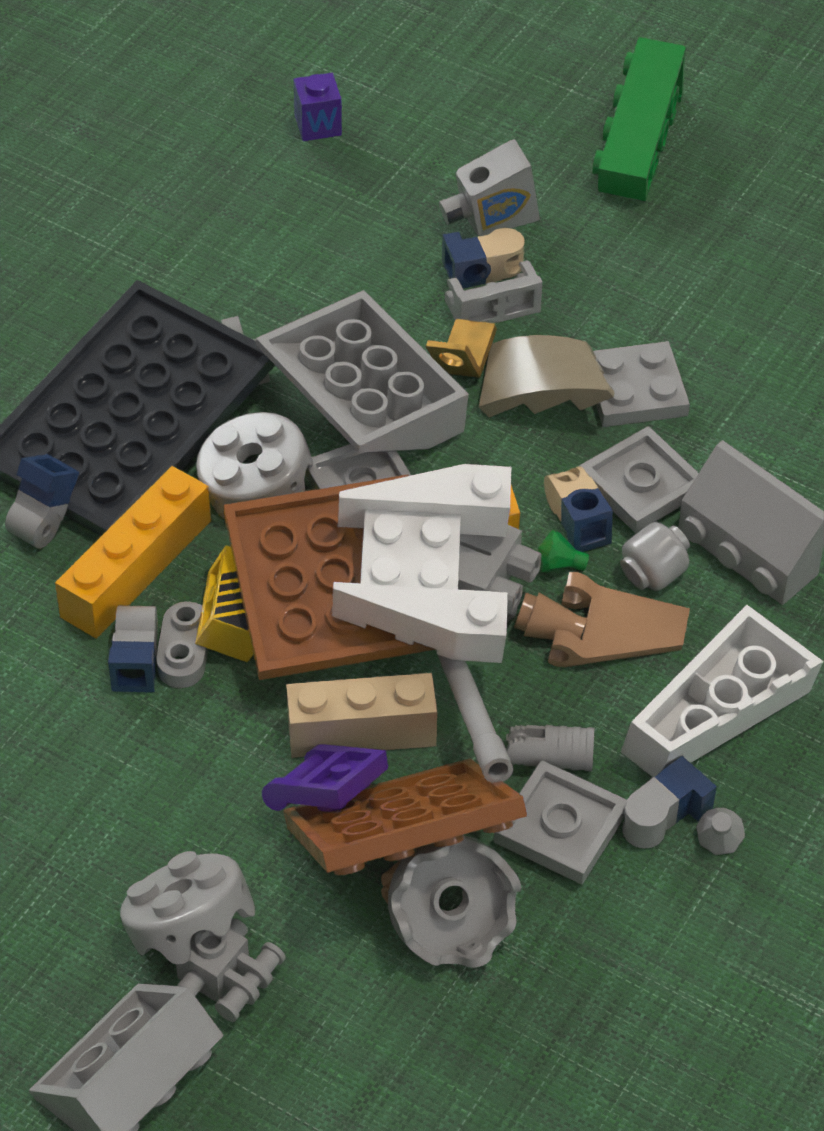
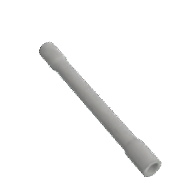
(486, 743)

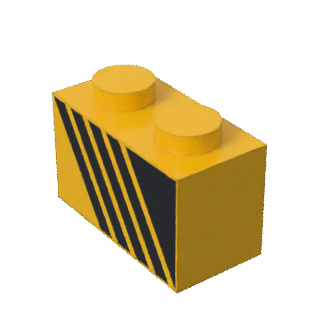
(222, 614)

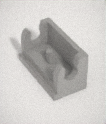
(497, 300)

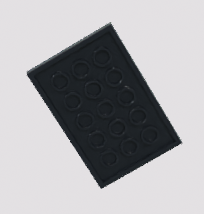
(132, 401)

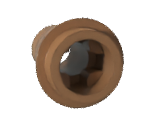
(543, 616)

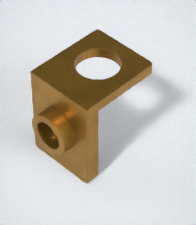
(465, 349)

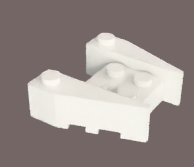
(414, 559)

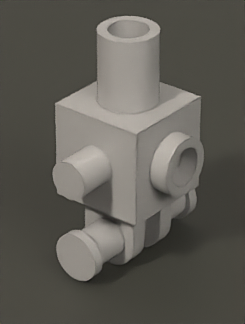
(226, 971)

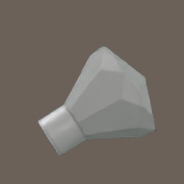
(720, 831)

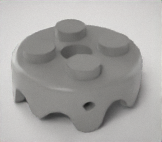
(277, 469)
(183, 899)
(474, 927)

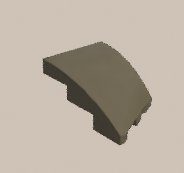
(542, 374)

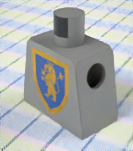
(494, 191)

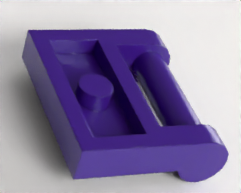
(326, 778)

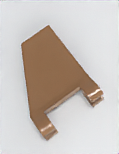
(616, 625)

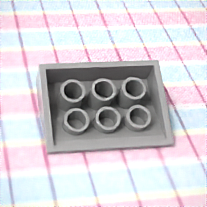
(368, 377)

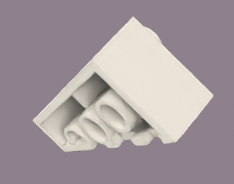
(722, 692)

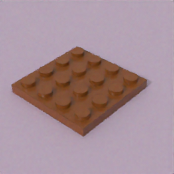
(286, 568)
(404, 815)

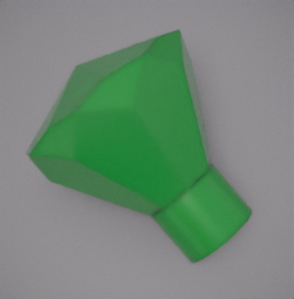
(560, 554)

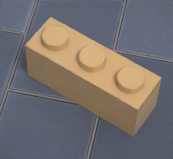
(363, 713)

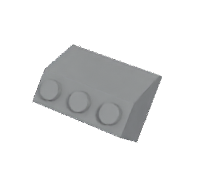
(754, 523)
(129, 1060)

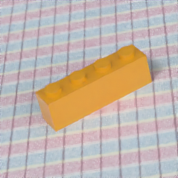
(133, 551)

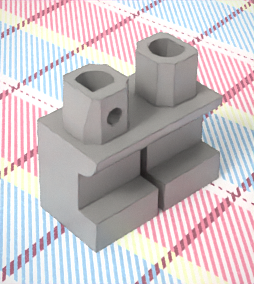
(490, 562)

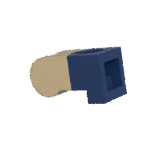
(483, 257)
(580, 508)

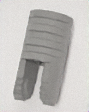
(556, 745)

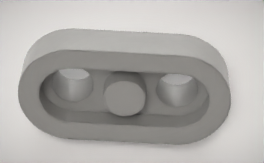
(179, 639)

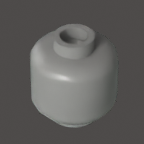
(655, 556)

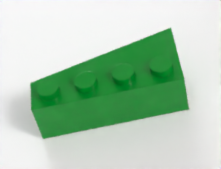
(641, 119)

